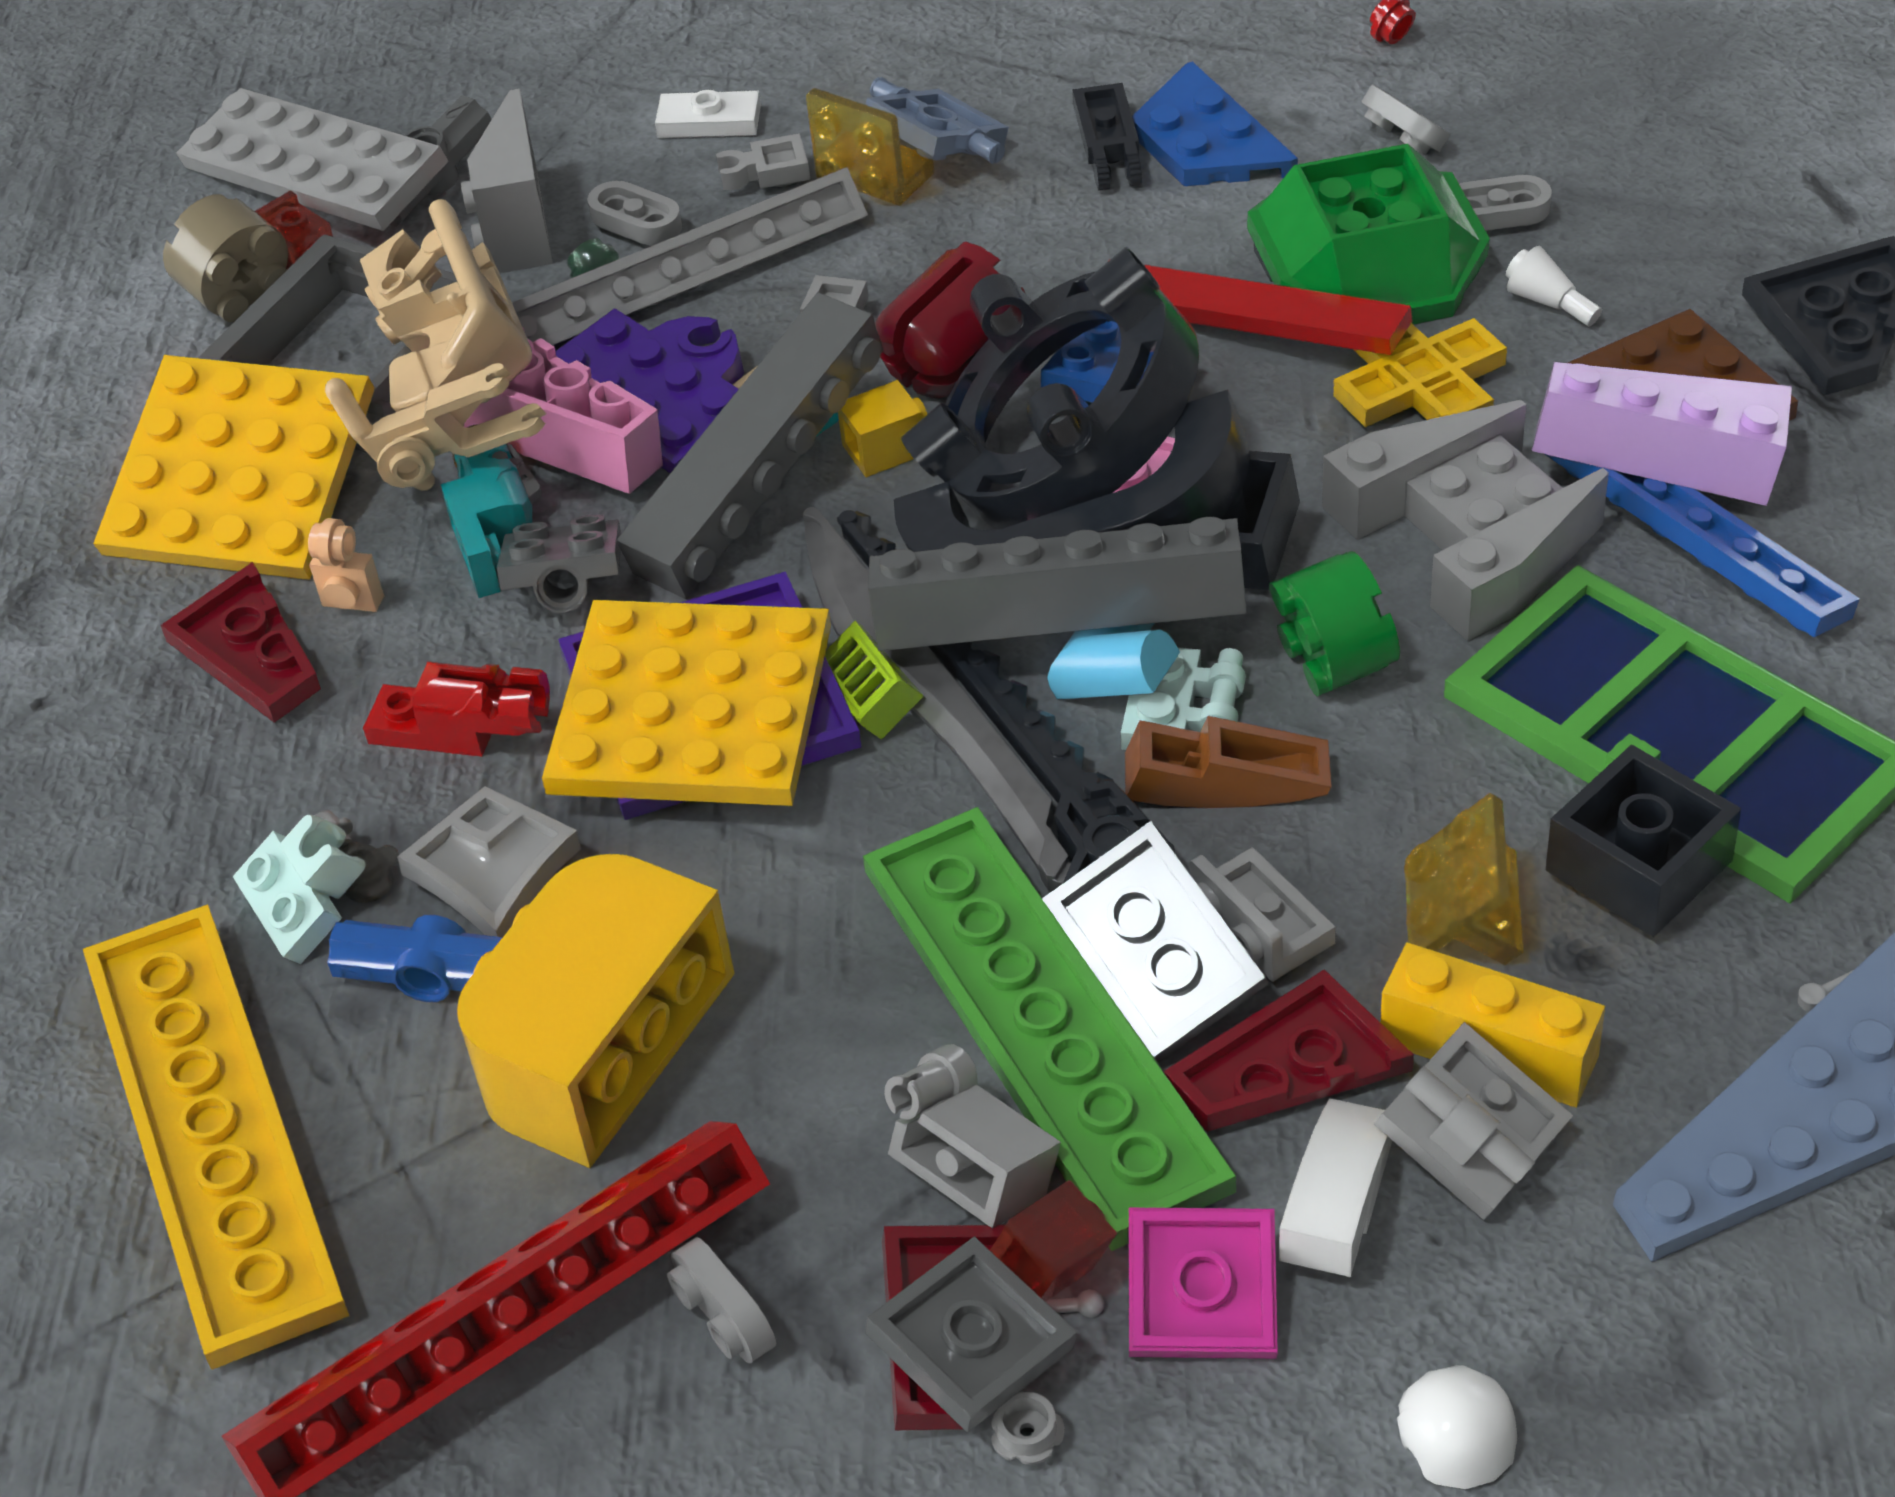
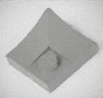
(489, 858)

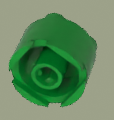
(1335, 622)

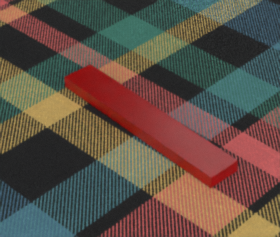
(1285, 311)

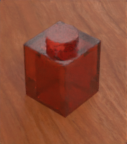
(1054, 1240)

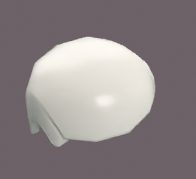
(1458, 1427)

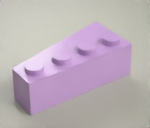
(1668, 427)

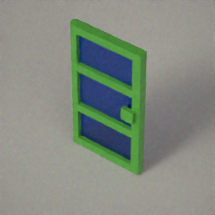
(1608, 671)

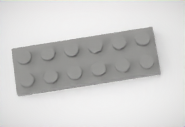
(317, 155)

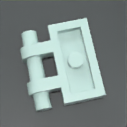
(1175, 695)

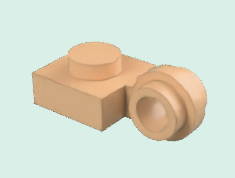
(340, 574)

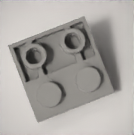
(1473, 1120)

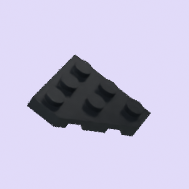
(1832, 312)

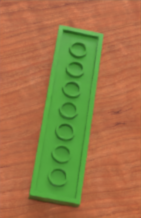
(1047, 1022)

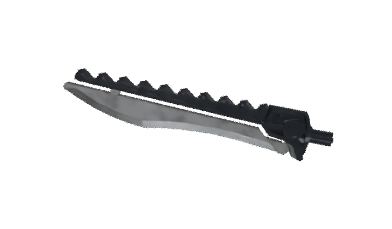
(1091, 807)

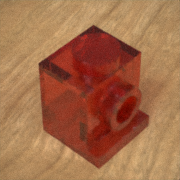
(296, 224)

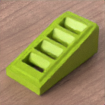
(890, 700)

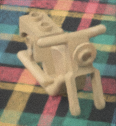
(462, 354)

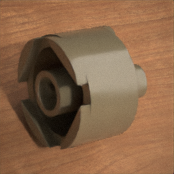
(225, 255)

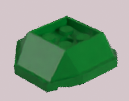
(1373, 230)

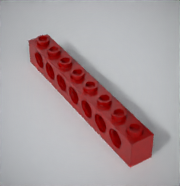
(494, 1312)

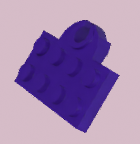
(664, 370)

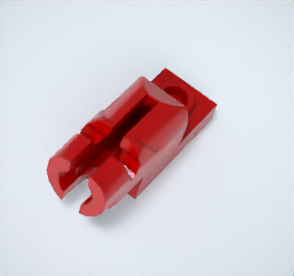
(459, 708)

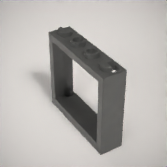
(295, 301)

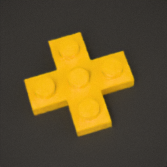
(1423, 373)

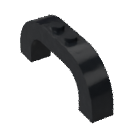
(1193, 483)

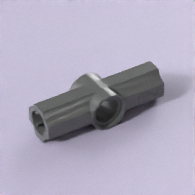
(456, 134)

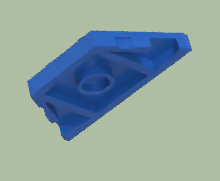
(1205, 133)

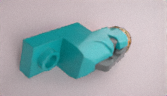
(485, 504)

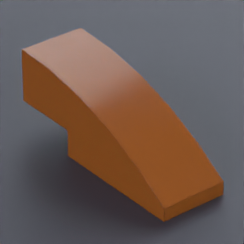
(1224, 765)

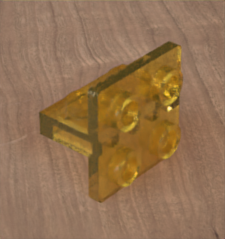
(1466, 886)

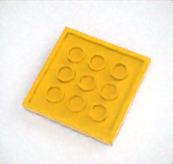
(231, 467)
(689, 703)

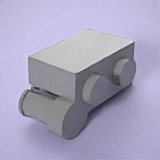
(967, 1138)

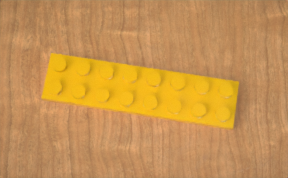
(213, 1139)

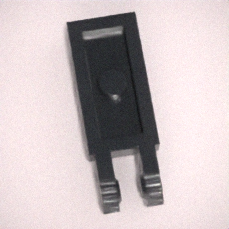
(1107, 132)

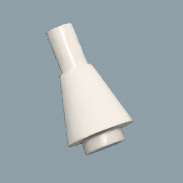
(1538, 278)

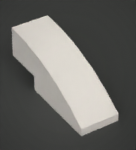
(1335, 1189)

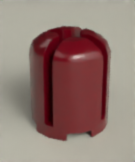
(931, 327)

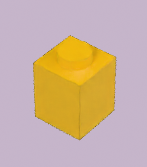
(874, 425)

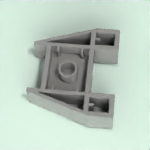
(1477, 498)

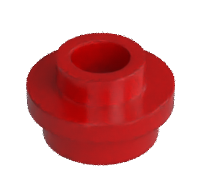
(1391, 20)

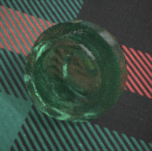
(590, 256)

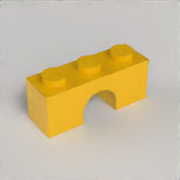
(1534, 1026)

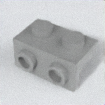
(1264, 912)

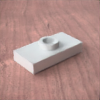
(708, 114)

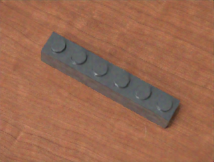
(751, 445)
(1057, 584)

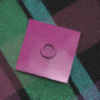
(1202, 1283)

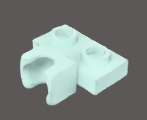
(292, 882)

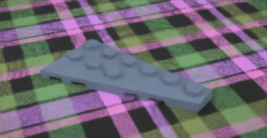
(1785, 1126)

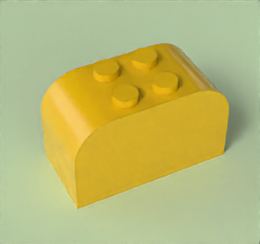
(591, 999)

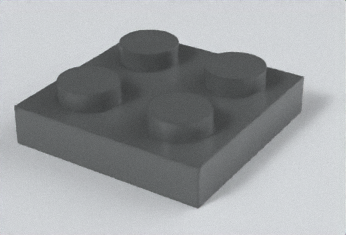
(970, 1333)

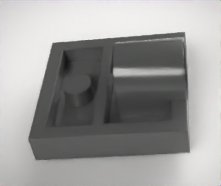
(584, 549)

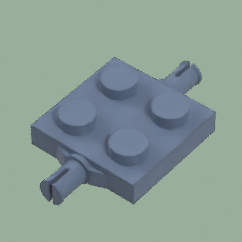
(939, 122)

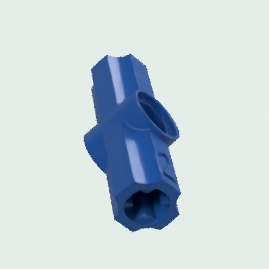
(418, 959)

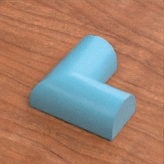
(1112, 662)

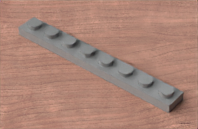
(692, 258)

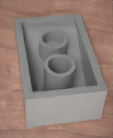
(507, 191)

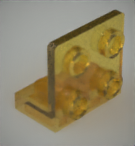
(866, 144)

